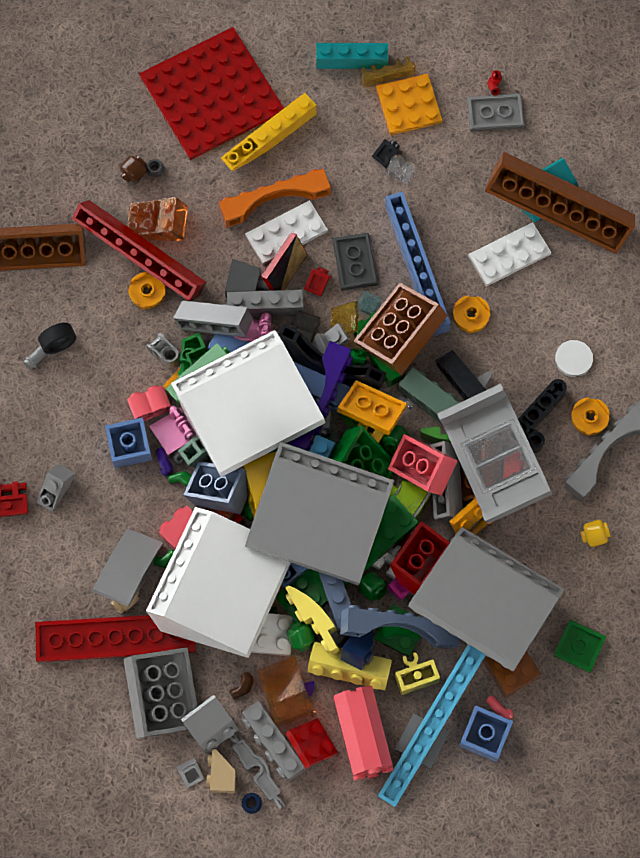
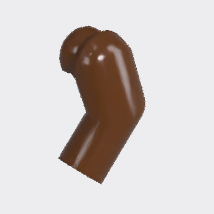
(244, 687)

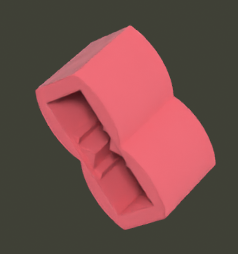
(149, 404)

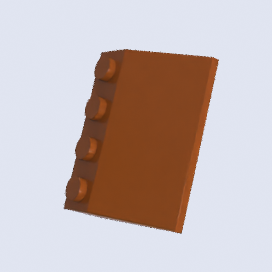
(401, 328)

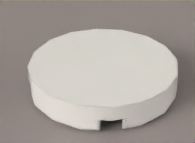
(573, 358)

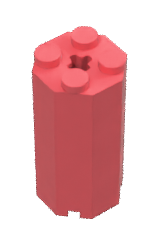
(363, 733)

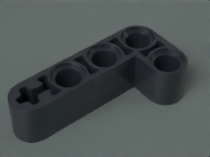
(459, 375)
(541, 412)

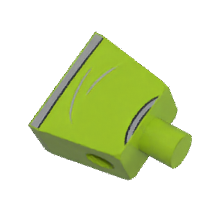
(412, 497)

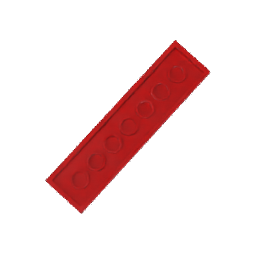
(103, 638)

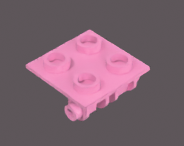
(258, 328)
(173, 430)

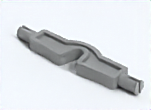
(262, 779)

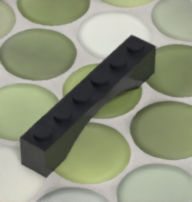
(308, 356)

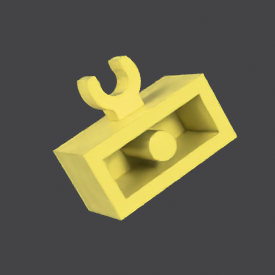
(416, 675)

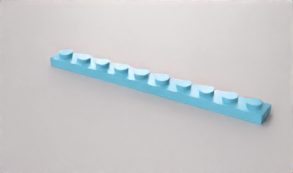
(431, 725)

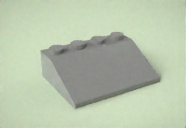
(160, 691)

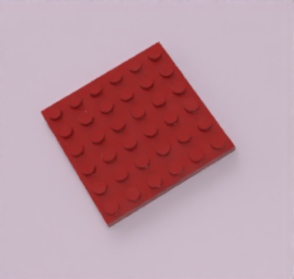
(211, 93)

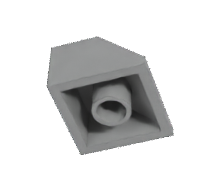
(209, 724)

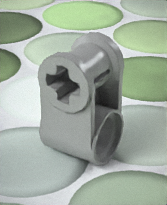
(162, 349)

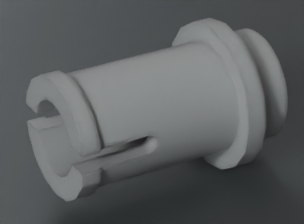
(31, 361)

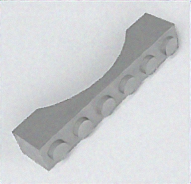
(584, 478)

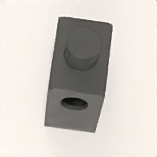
(244, 278)

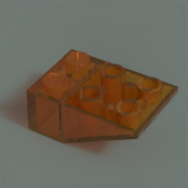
(158, 219)

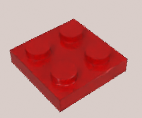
(311, 743)

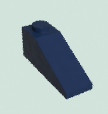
(358, 650)

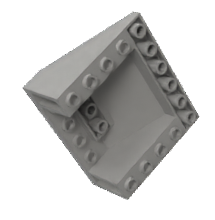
(319, 513)
(486, 598)

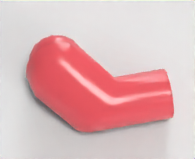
(498, 708)

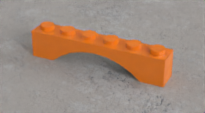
(310, 185)

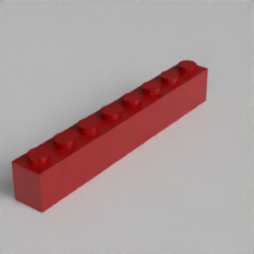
(139, 250)

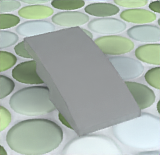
(127, 567)

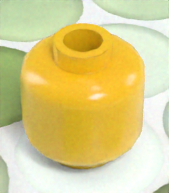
(595, 533)

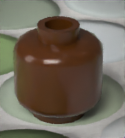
(133, 169)

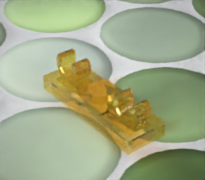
(388, 73)

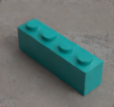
(351, 55)

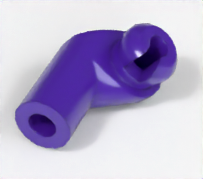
(164, 462)

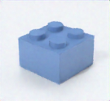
(128, 443)
(486, 733)

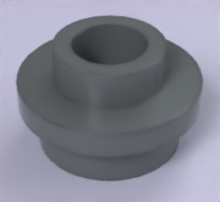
(155, 163)

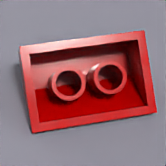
(418, 557)

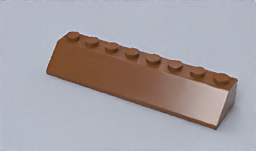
(560, 202)
(42, 246)

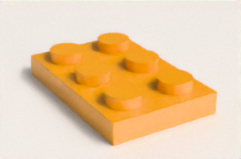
(372, 407)

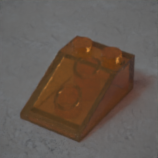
(286, 691)

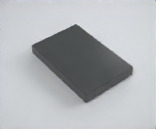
(354, 261)

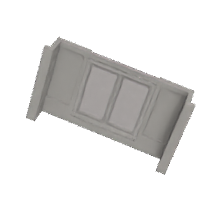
(495, 454)

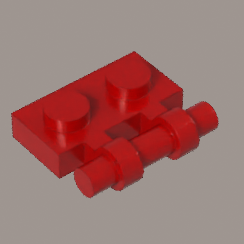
(13, 504)

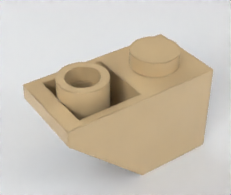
(222, 774)

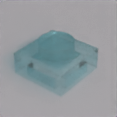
(368, 303)

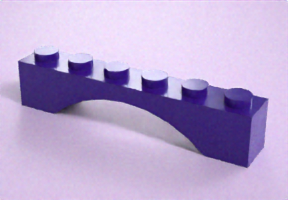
(335, 361)

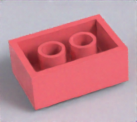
(422, 464)

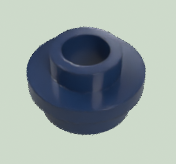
(251, 796)

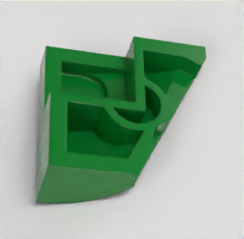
(192, 350)

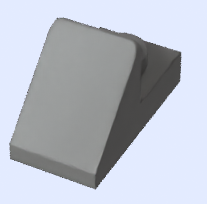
(336, 334)

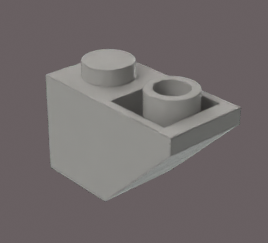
(55, 486)

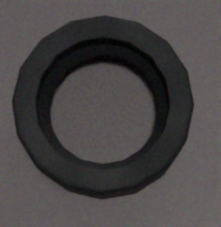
(57, 338)

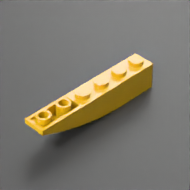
(271, 132)

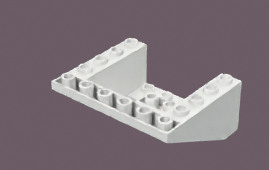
(247, 403)
(216, 586)

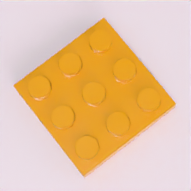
(408, 104)

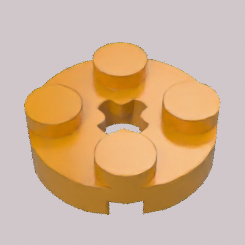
(150, 300)
(471, 304)
(590, 406)

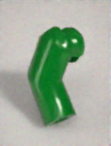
(182, 477)

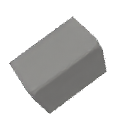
(485, 378)
(190, 773)

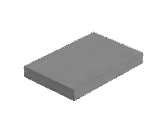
(495, 112)

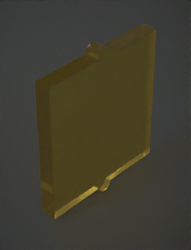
(346, 315)

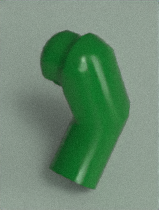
(163, 561)

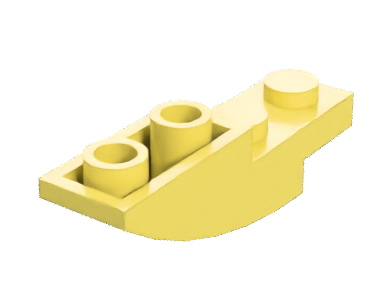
(311, 612)

